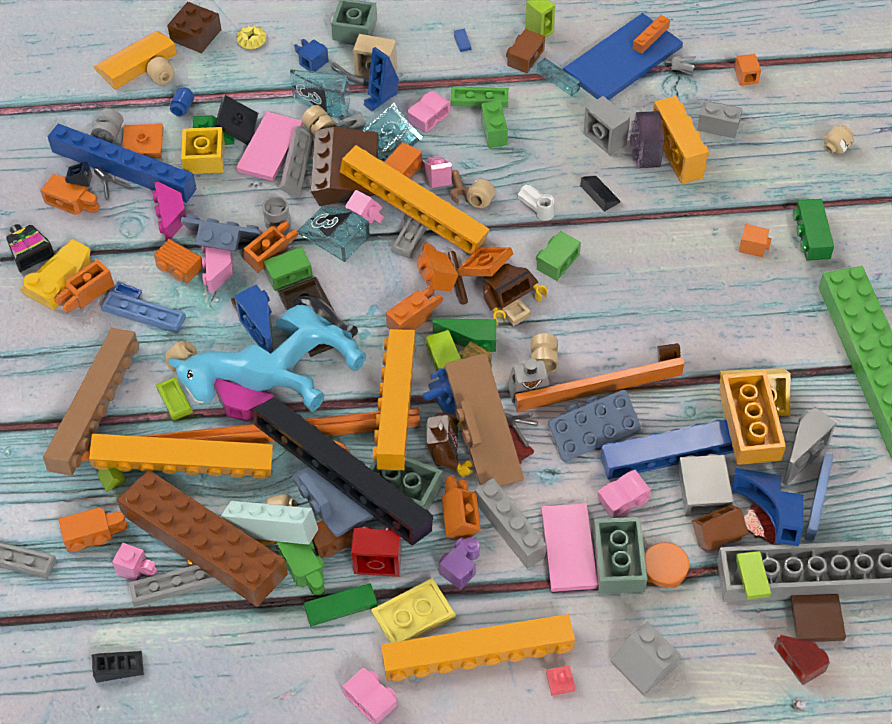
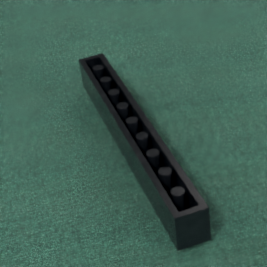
(344, 471)

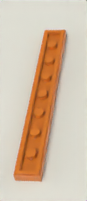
(599, 384)

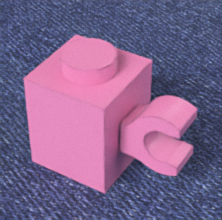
(365, 207)
(132, 562)

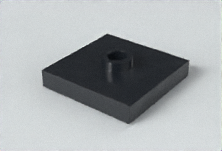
(236, 119)

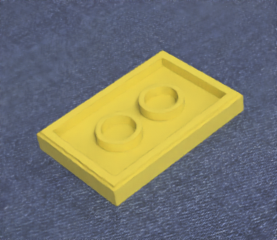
(413, 612)

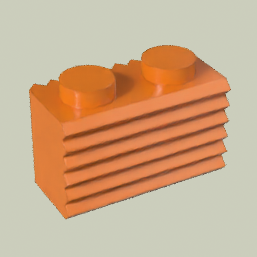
(178, 261)

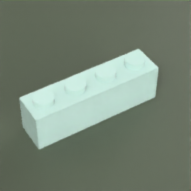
(272, 521)

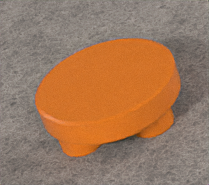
(666, 564)

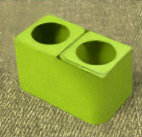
(441, 349)

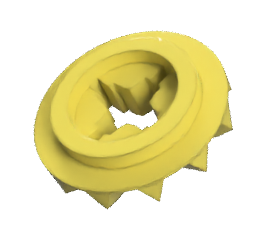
(255, 41)

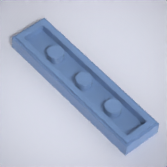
(143, 312)
(819, 496)

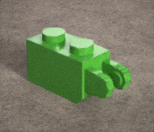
(303, 565)

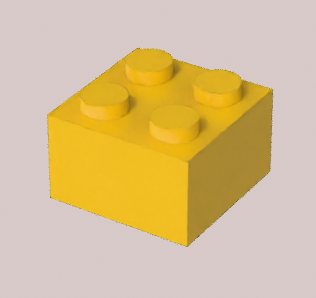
(203, 150)

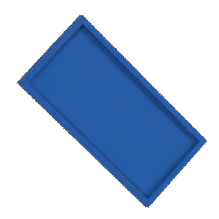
(615, 65)

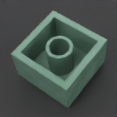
(352, 19)

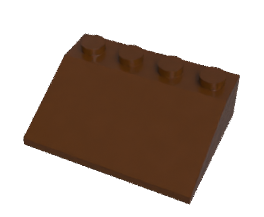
(330, 148)

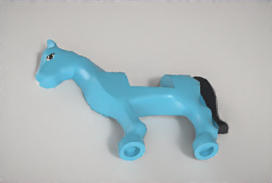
(308, 323)

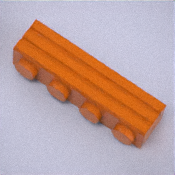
(651, 34)

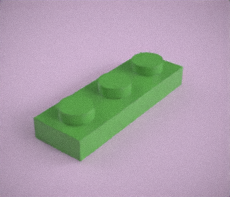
(476, 95)

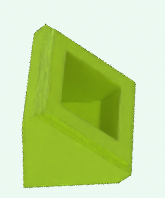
(111, 478)

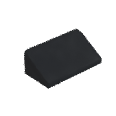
(79, 174)
(599, 192)

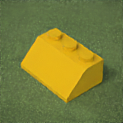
(780, 386)

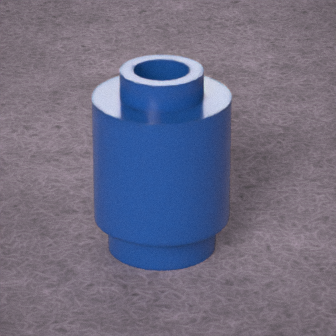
(181, 101)

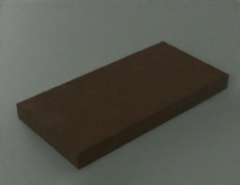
(306, 288)

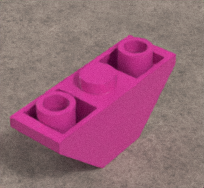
(169, 210)
(239, 401)

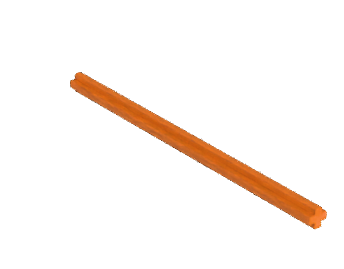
(251, 434)

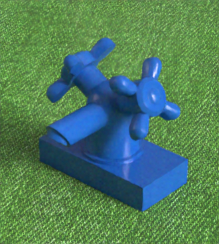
(441, 392)

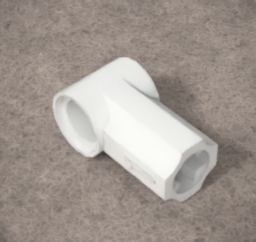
(541, 203)

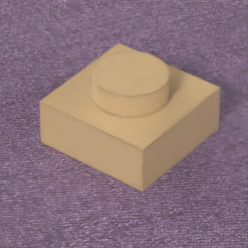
(516, 312)

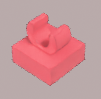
(560, 680)

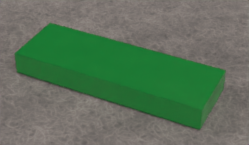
(340, 604)

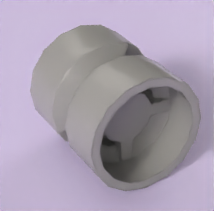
(107, 125)
(275, 211)

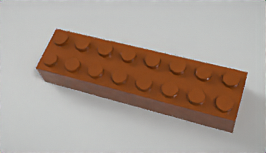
(203, 537)

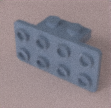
(219, 235)
(593, 424)
(329, 503)

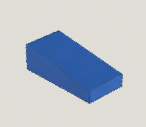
(462, 40)
(372, 104)
(127, 290)

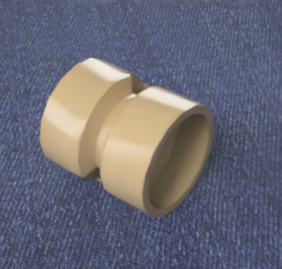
(317, 118)
(545, 348)

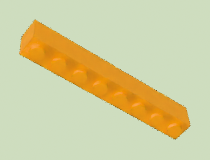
(414, 200)
(395, 400)
(181, 456)
(478, 647)

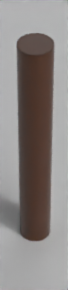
(459, 282)

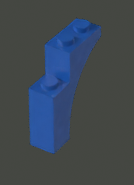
(782, 507)

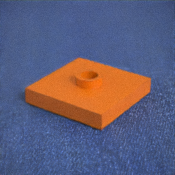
(144, 139)
(485, 261)

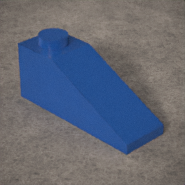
(382, 78)

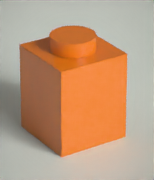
(747, 69)
(755, 240)

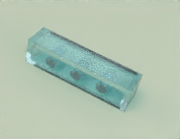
(558, 77)

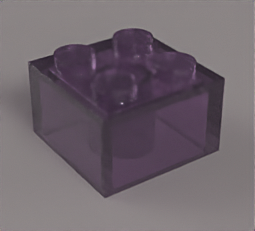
(647, 139)

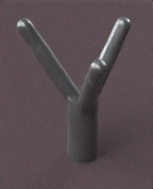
(352, 78)
(108, 178)
(520, 419)

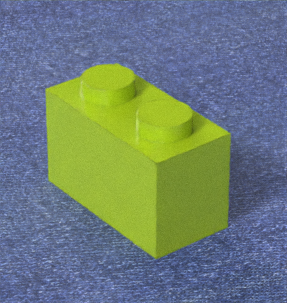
(540, 16)

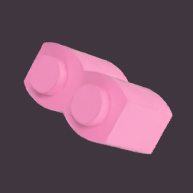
(429, 111)
(624, 494)
(370, 696)

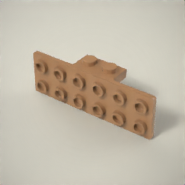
(483, 420)

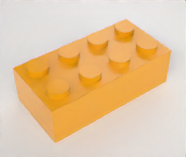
(681, 140)
(752, 418)

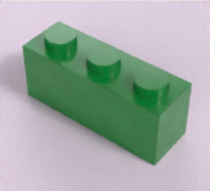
(813, 229)

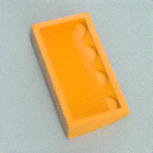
(134, 59)

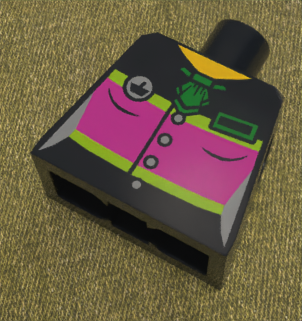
(28, 246)

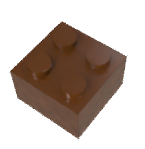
(194, 27)

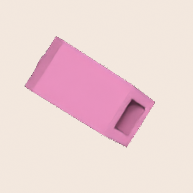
(438, 171)
(218, 267)

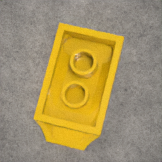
(52, 276)

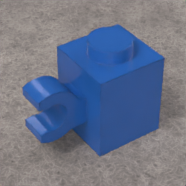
(312, 55)

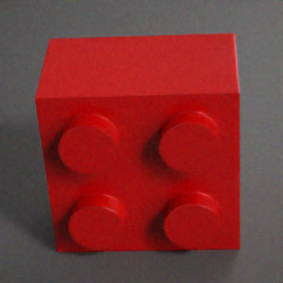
(376, 552)

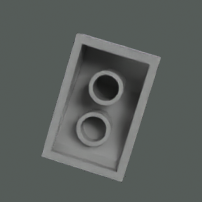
(811, 439)

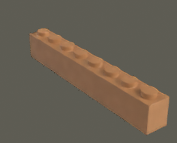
(91, 402)

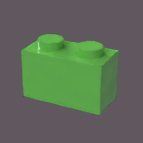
(494, 124)
(558, 255)
(288, 268)

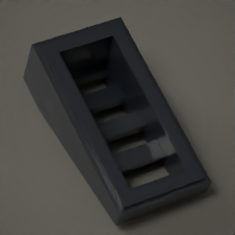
(116, 657)

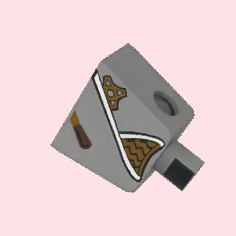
(527, 377)

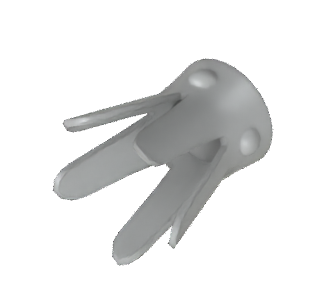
(678, 64)
(354, 121)

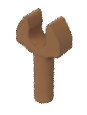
(459, 188)

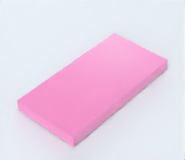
(268, 147)
(569, 547)

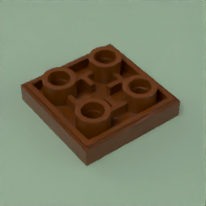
(818, 618)

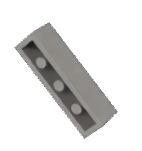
(510, 523)

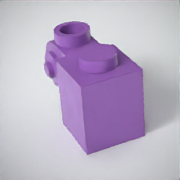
(457, 564)

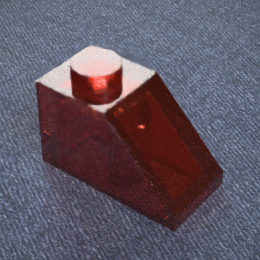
(802, 657)

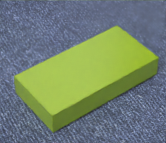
(174, 398)
(753, 575)

